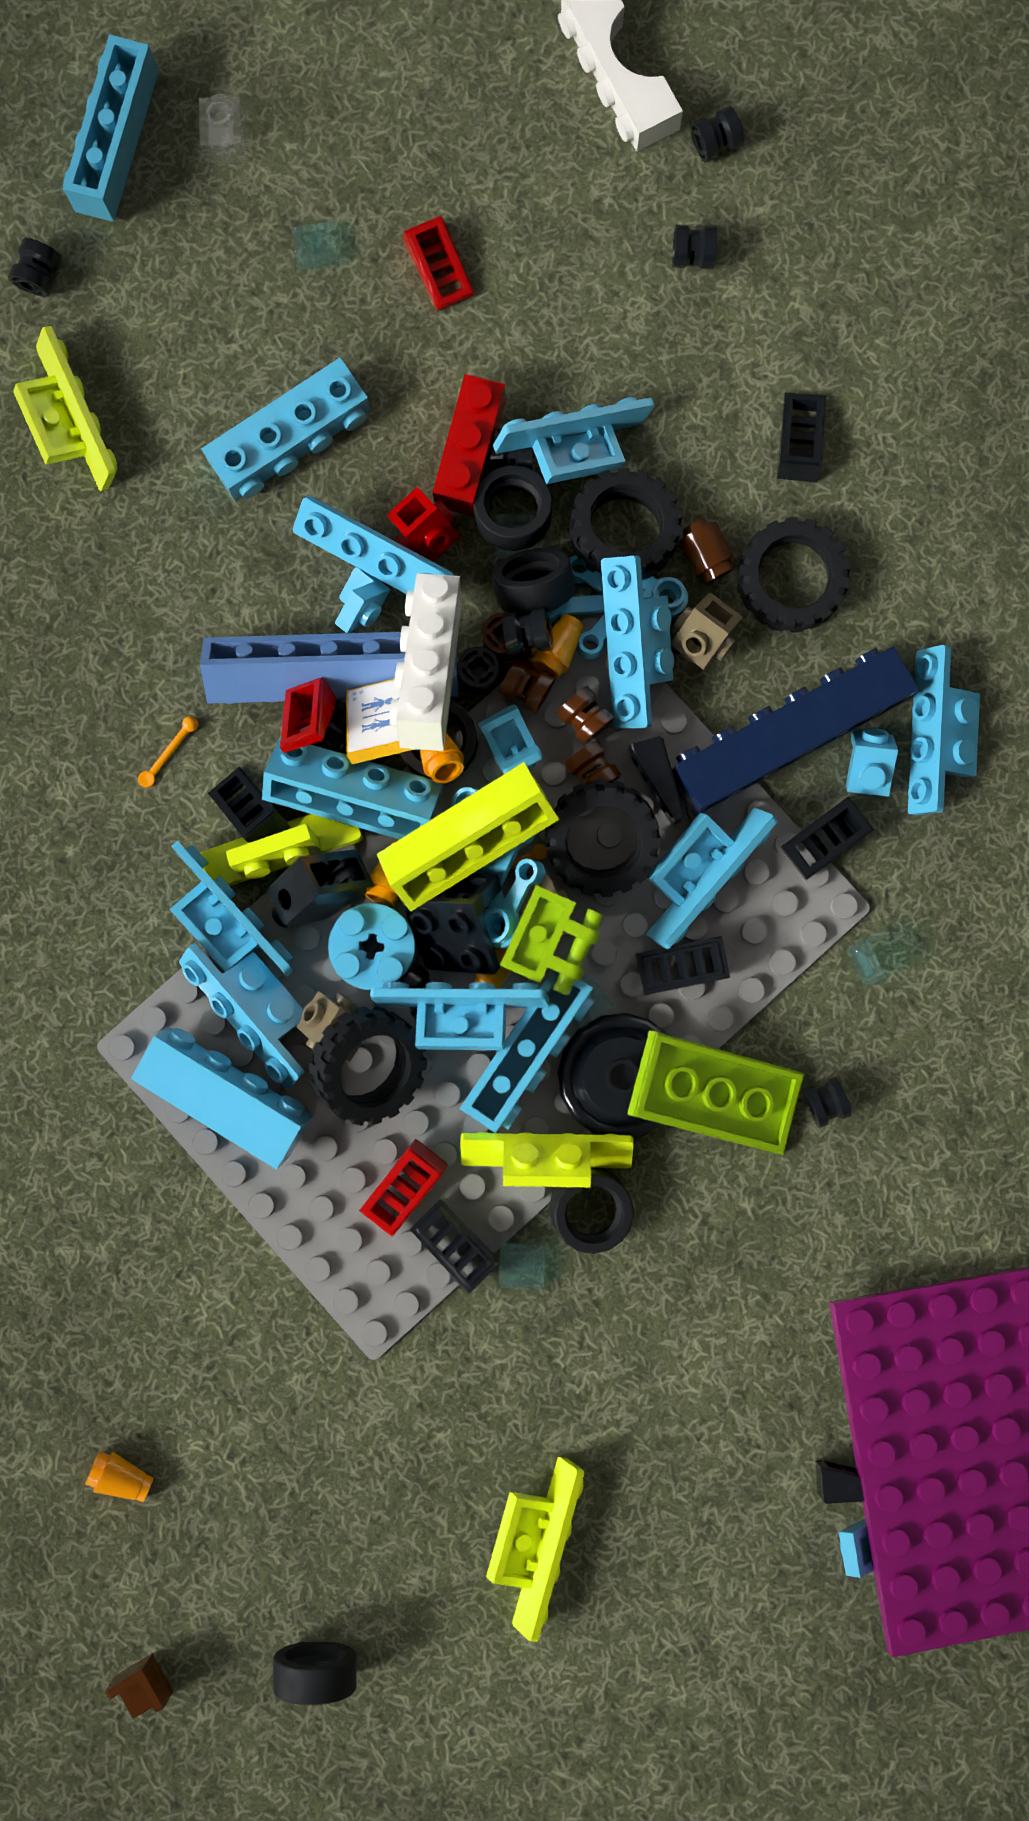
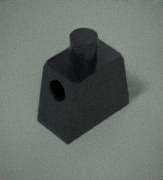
(301, 892)

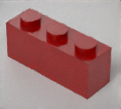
(469, 443)

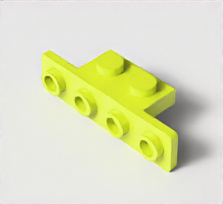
(60, 415)
(308, 835)
(546, 1158)
(532, 1545)

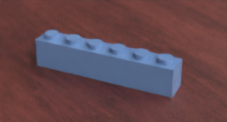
(266, 666)

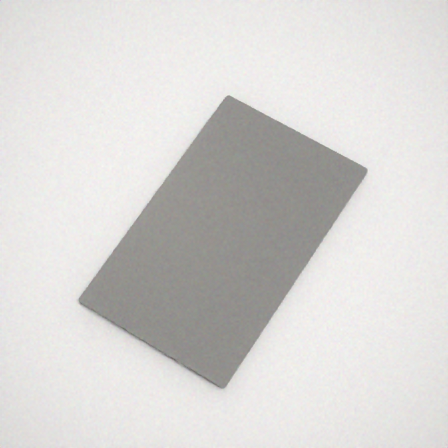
(311, 1204)

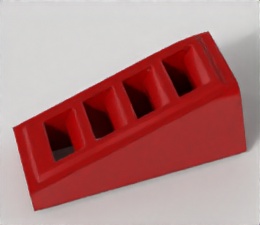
(424, 232)
(306, 714)
(425, 1159)

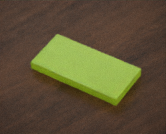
(715, 1093)

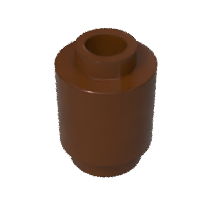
(707, 550)

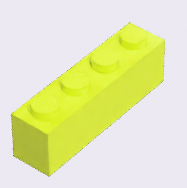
(467, 837)

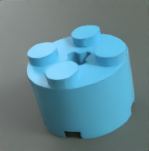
(357, 928)

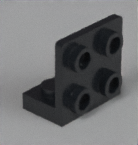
(452, 927)

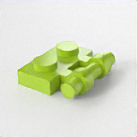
(540, 933)

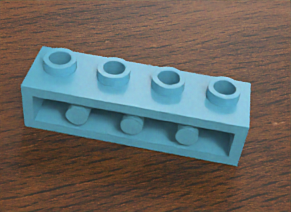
(111, 128)
(287, 430)
(349, 793)
(526, 1048)
(222, 1096)

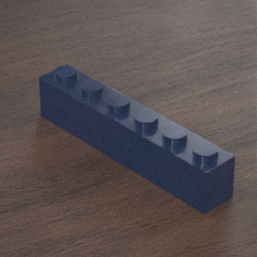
(793, 730)

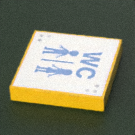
(368, 722)

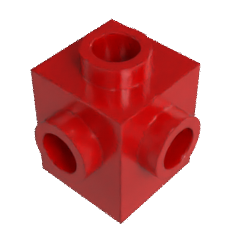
(430, 524)

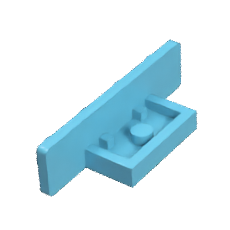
(577, 441)
(361, 545)
(635, 641)
(942, 731)
(699, 868)
(218, 922)
(253, 1005)
(460, 1017)

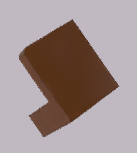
(141, 1687)

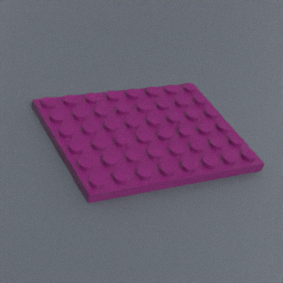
(942, 1453)

